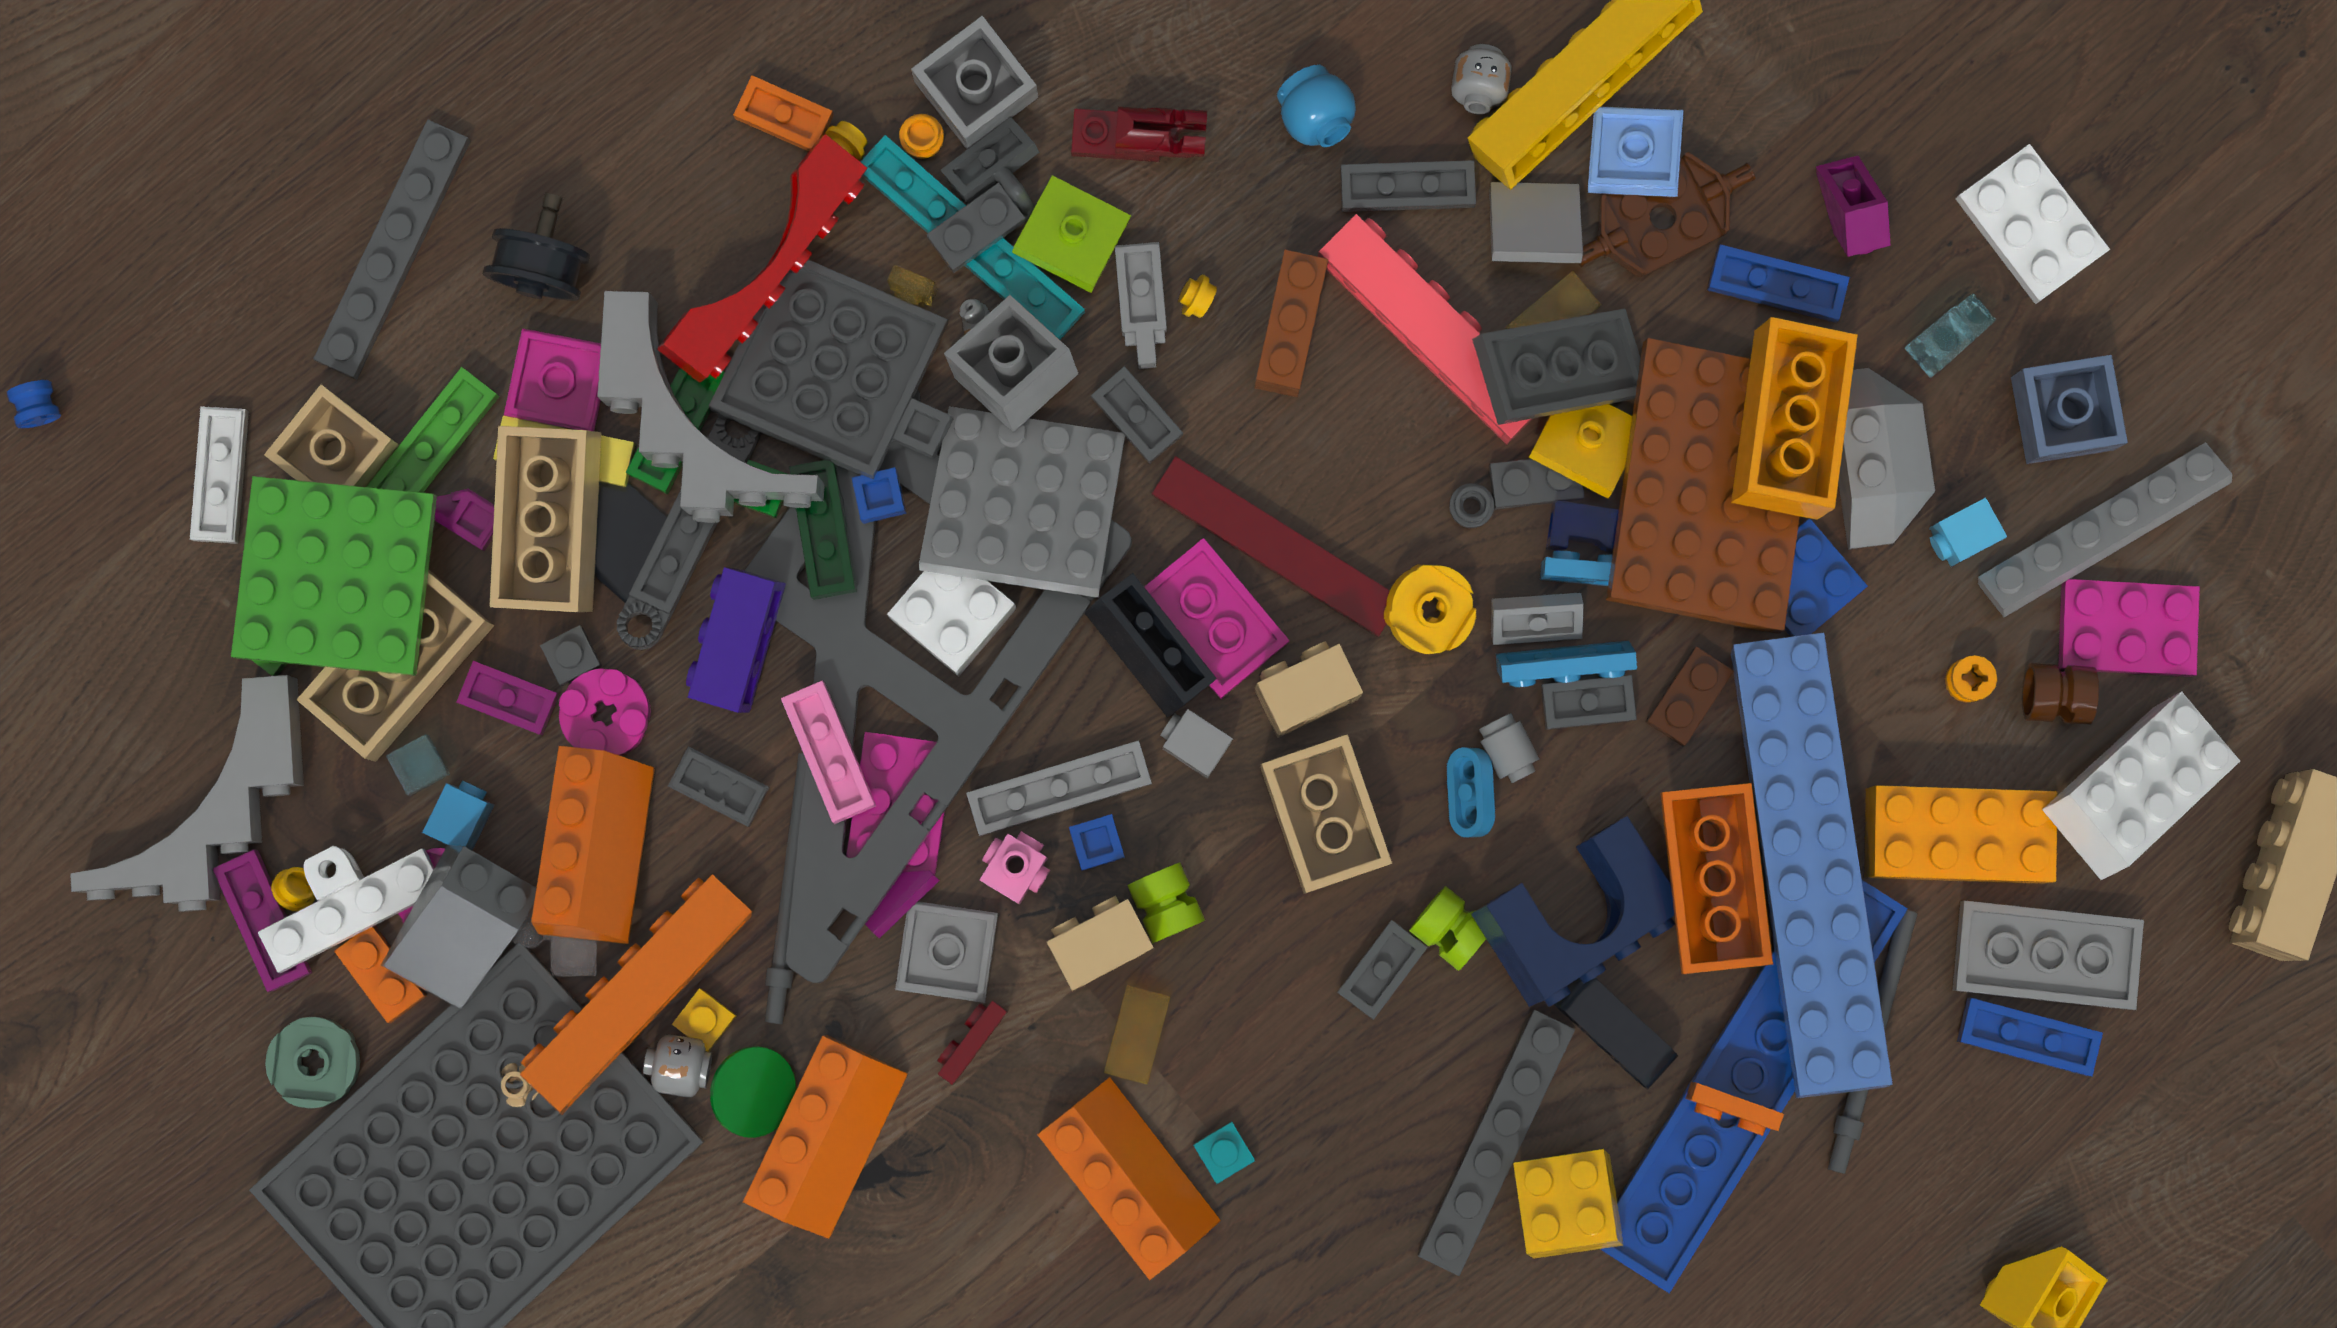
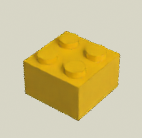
(1568, 1204)

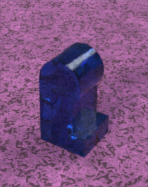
(1581, 524)

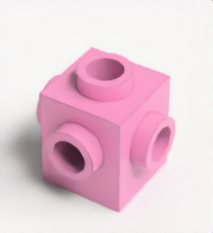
(1015, 884)

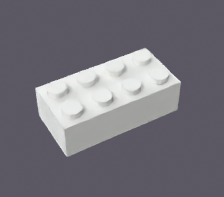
(2141, 786)

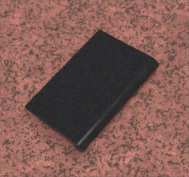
(624, 536)

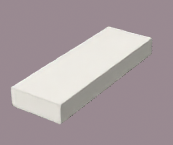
(219, 475)

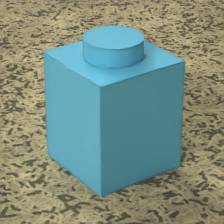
(1966, 533)

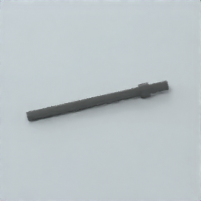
(779, 975)
(1848, 1125)

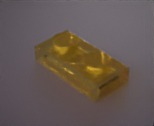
(1563, 301)
(1137, 1034)

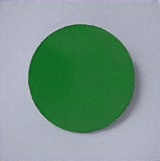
(752, 1091)

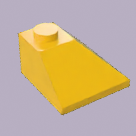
(2044, 1291)

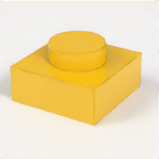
(704, 1019)

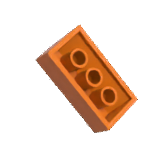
(592, 846)
(1716, 878)
(825, 1137)
(1129, 1178)

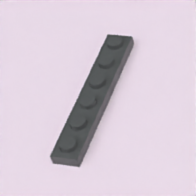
(392, 249)
(1496, 1142)

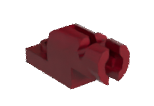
(1138, 133)

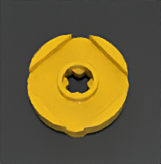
(1455, 605)

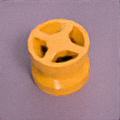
(1961, 679)

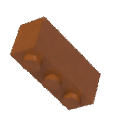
(1291, 323)

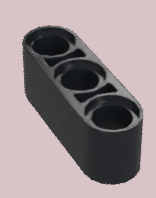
(1617, 1031)

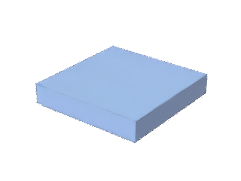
(1635, 151)

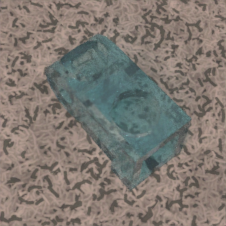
(1950, 335)

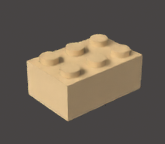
(1325, 814)

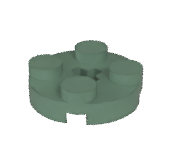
(293, 1080)

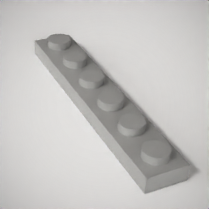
(2105, 529)

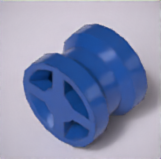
(33, 404)

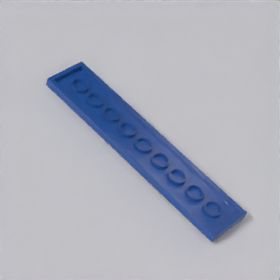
(1701, 1158)

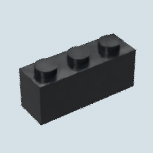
(1150, 645)

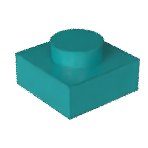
(1224, 1152)

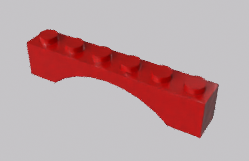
(817, 189)

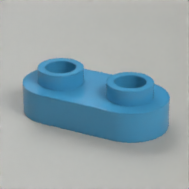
(1470, 792)

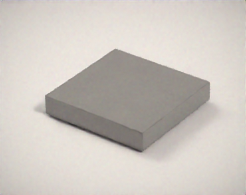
(1536, 223)
(947, 951)

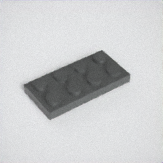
(1559, 365)

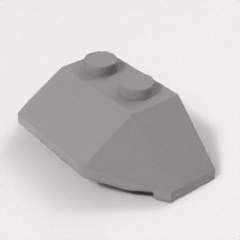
(1883, 461)

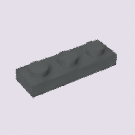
(1408, 186)

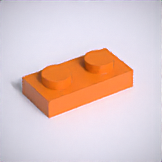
(782, 114)
(385, 989)
(1715, 1102)

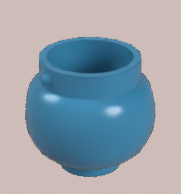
(1316, 106)

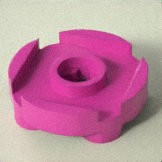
(610, 687)

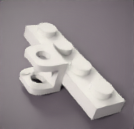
(345, 904)

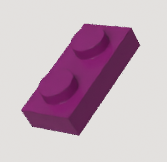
(507, 698)

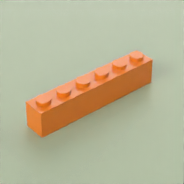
(635, 994)

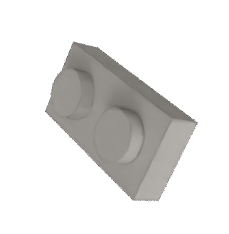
(1536, 618)

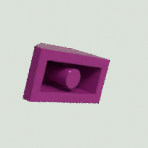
(1854, 206)

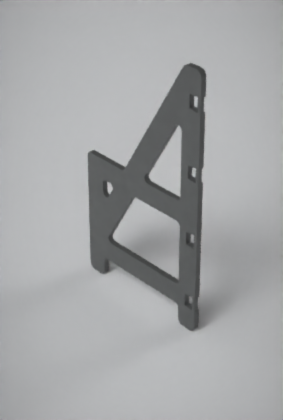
(857, 658)

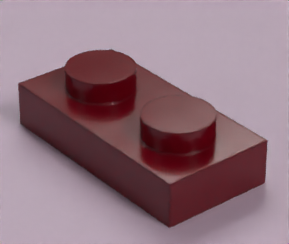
(958, 1056)

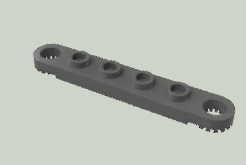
(675, 554)

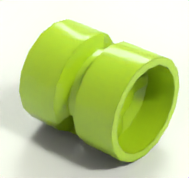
(1166, 902)
(1450, 928)

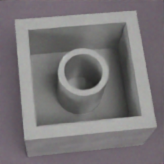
(974, 82)
(1011, 363)

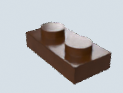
(1689, 696)

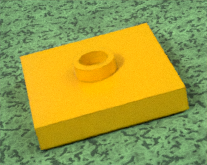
(1586, 446)

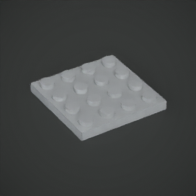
(1023, 503)

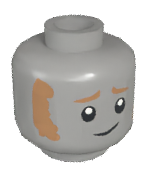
(1481, 78)
(678, 1065)

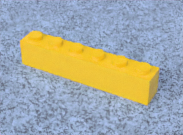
(1576, 84)

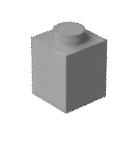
(1195, 742)

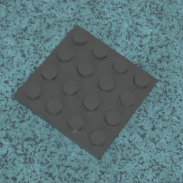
(830, 368)

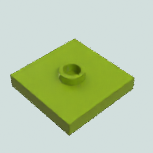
(1071, 234)

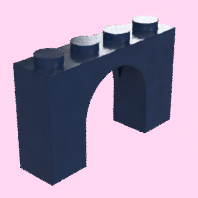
(1543, 961)

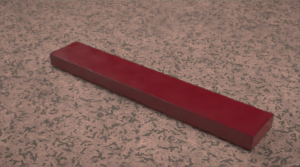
(1273, 545)

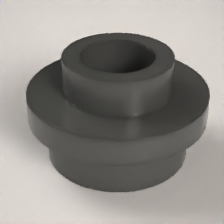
(1476, 492)

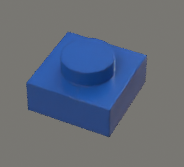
(879, 496)
(1096, 842)

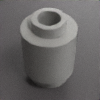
(1509, 748)

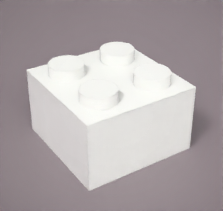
(952, 616)

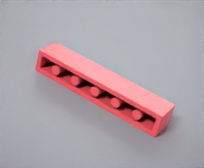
(1414, 313)

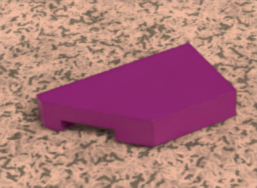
(467, 516)
(901, 898)

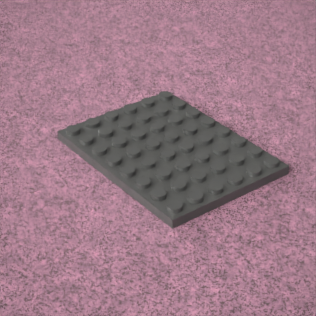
(448, 1200)

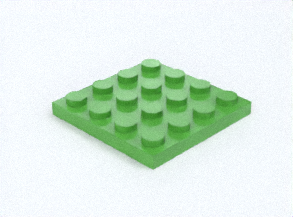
(334, 576)

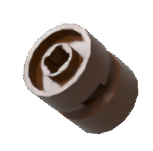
(2057, 693)

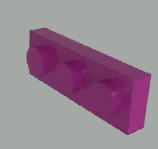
(251, 901)

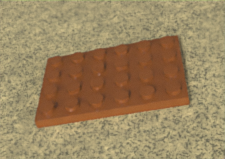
(1676, 529)

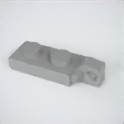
(1141, 299)

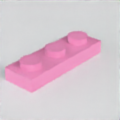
(828, 752)

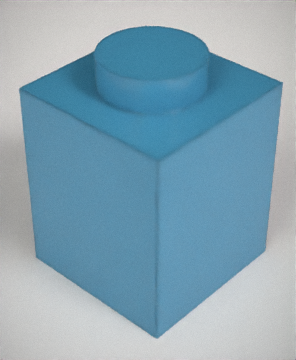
(459, 815)

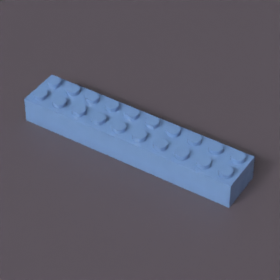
(1810, 866)

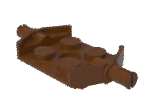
(1698, 212)

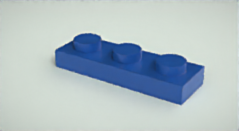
(1778, 283)
(2029, 1037)

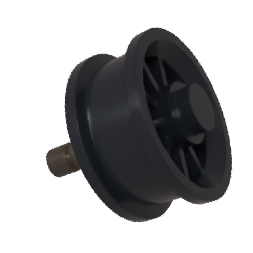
(537, 262)

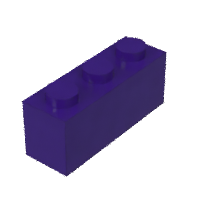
(735, 639)

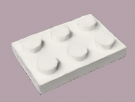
(2032, 223)

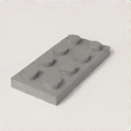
(2048, 955)

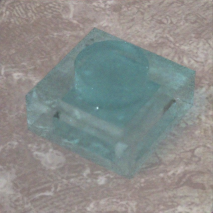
(417, 765)

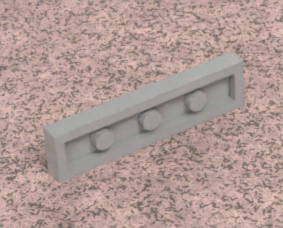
(1059, 788)

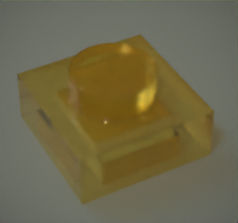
(911, 286)

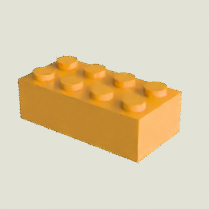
(1794, 418)
(1959, 834)

